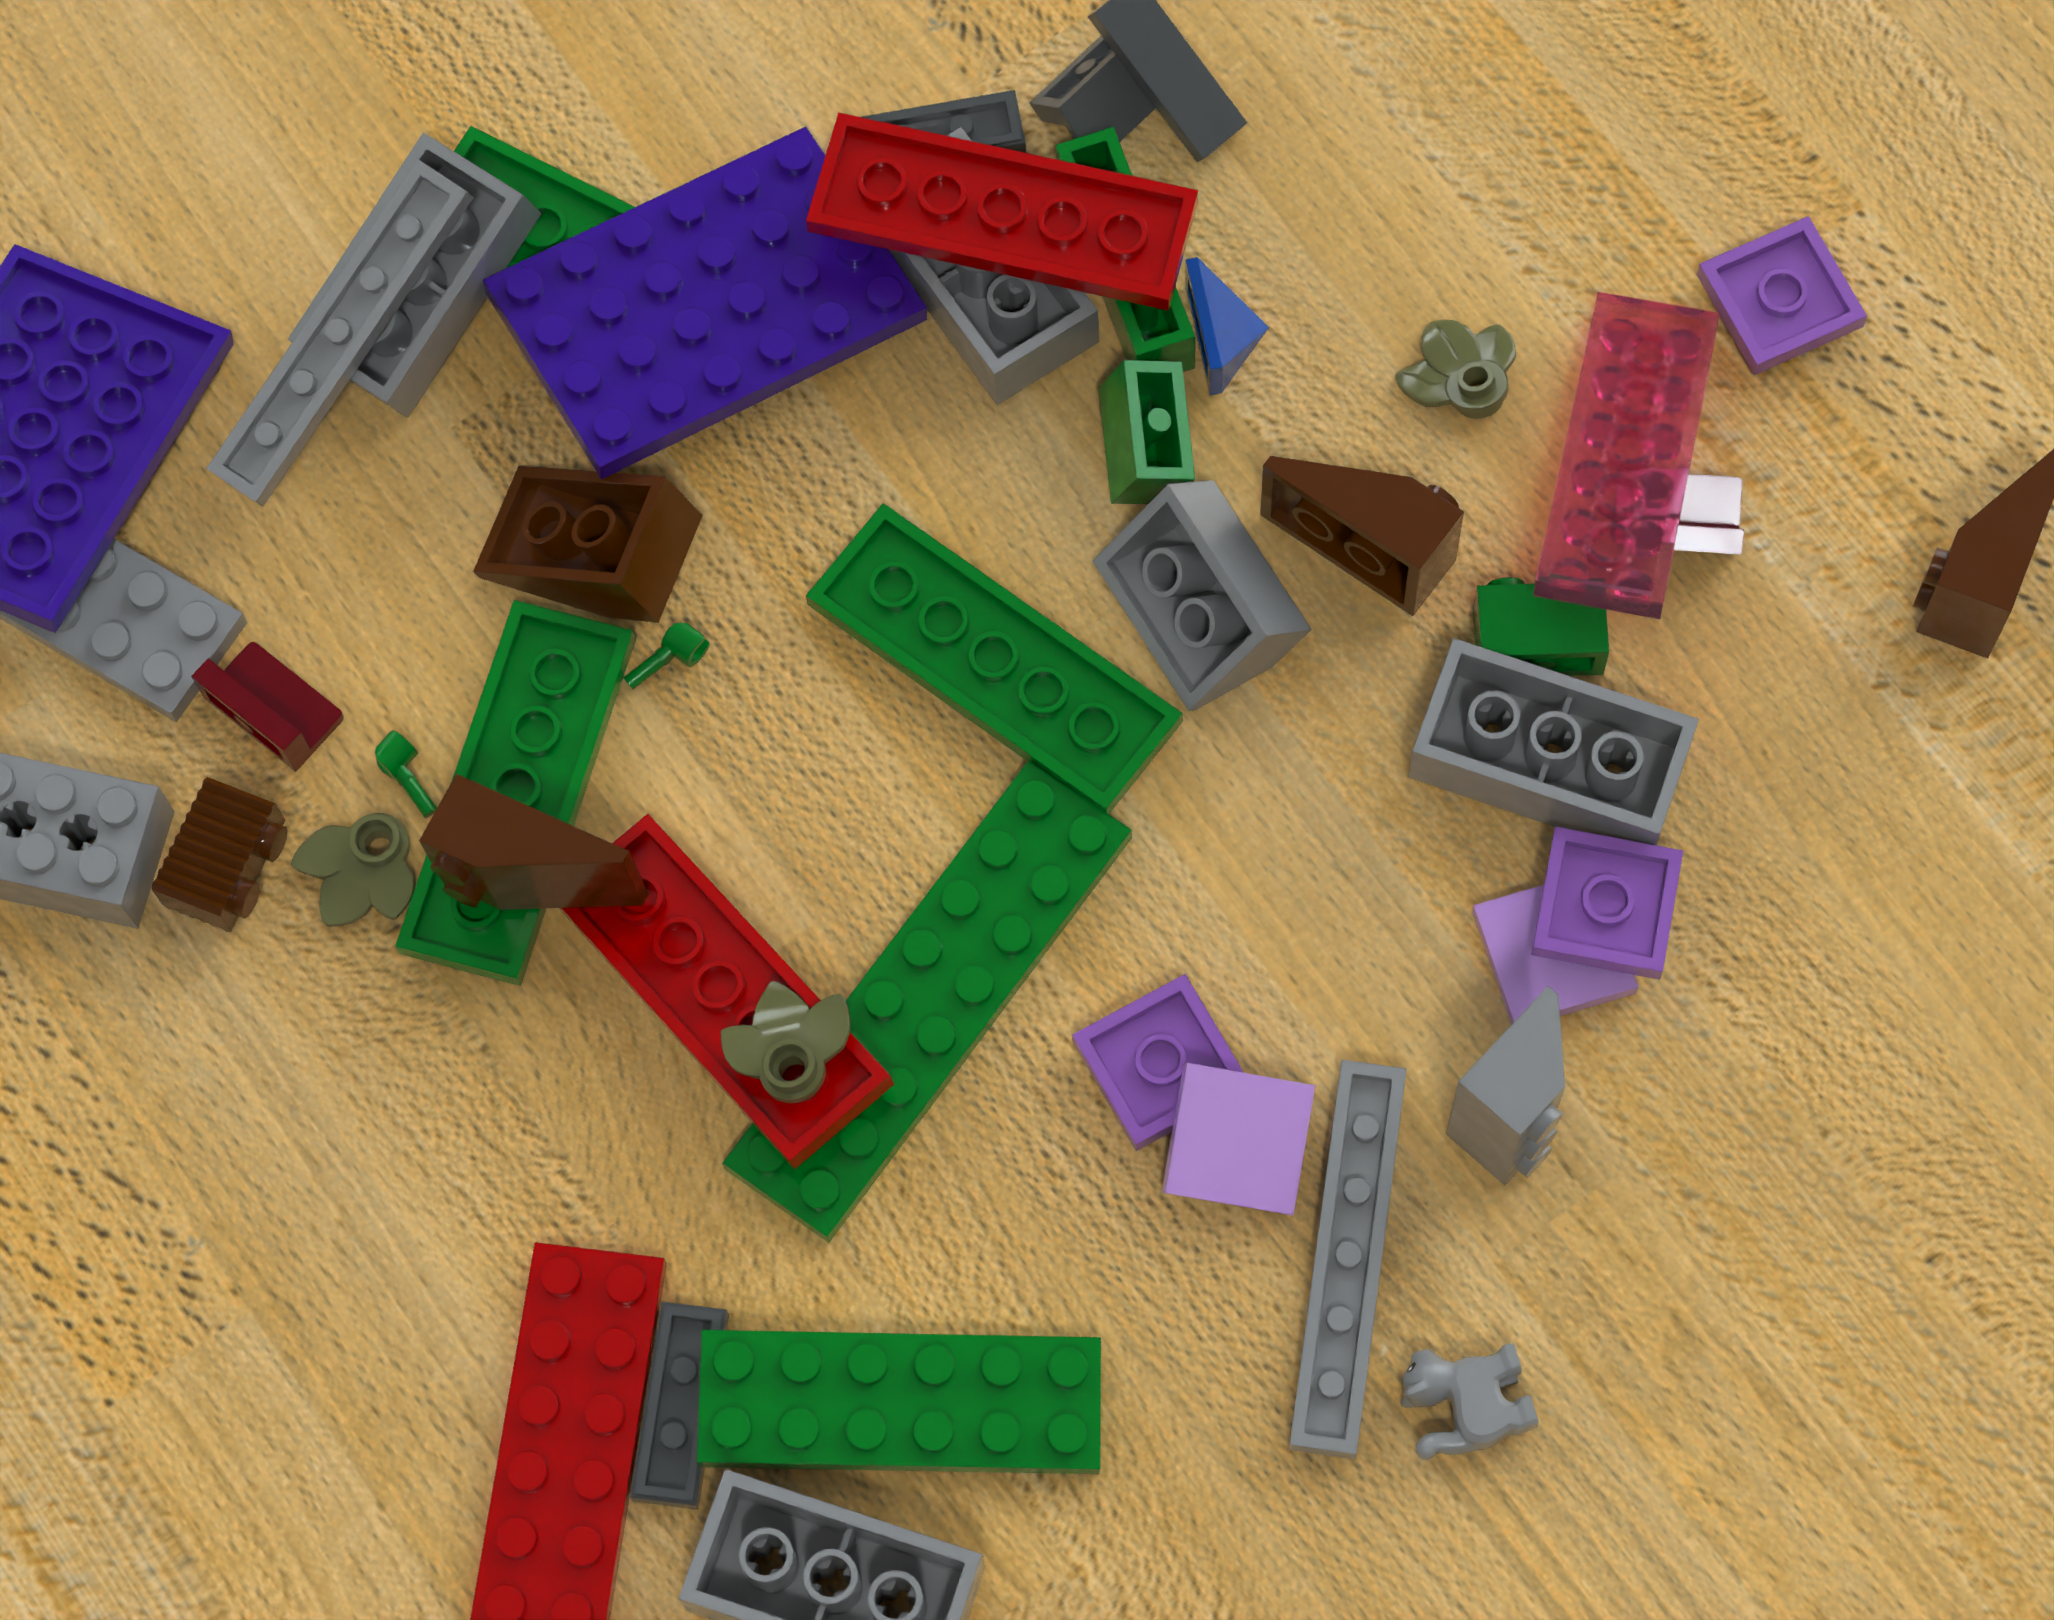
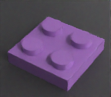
(1781, 295)
(1607, 903)
(1142, 1052)

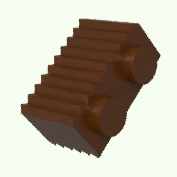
(220, 855)

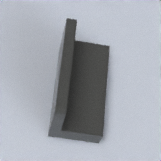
(1094, 95)

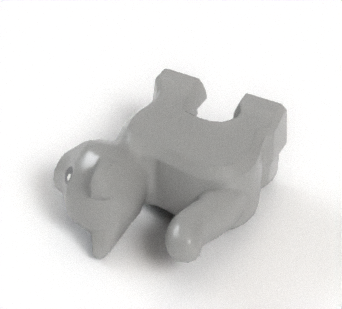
(1478, 1407)

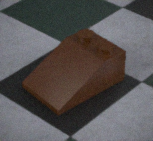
(1367, 523)
(591, 540)
(1978, 580)
(521, 857)

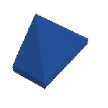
(1222, 324)

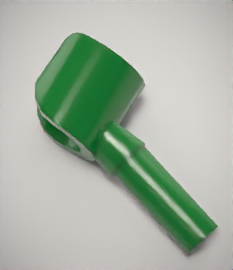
(680, 642)
(392, 758)

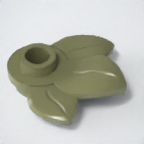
(1457, 362)
(352, 876)
(785, 1036)

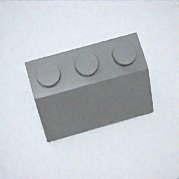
(1200, 592)
(1513, 1094)

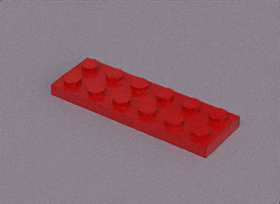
(1003, 211)
(705, 972)
(569, 1435)

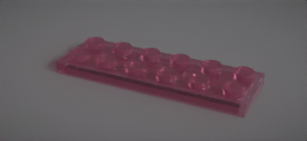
(1627, 456)

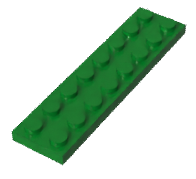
(947, 984)

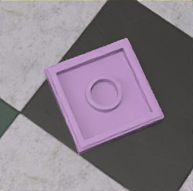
(1508, 935)
(1238, 1138)

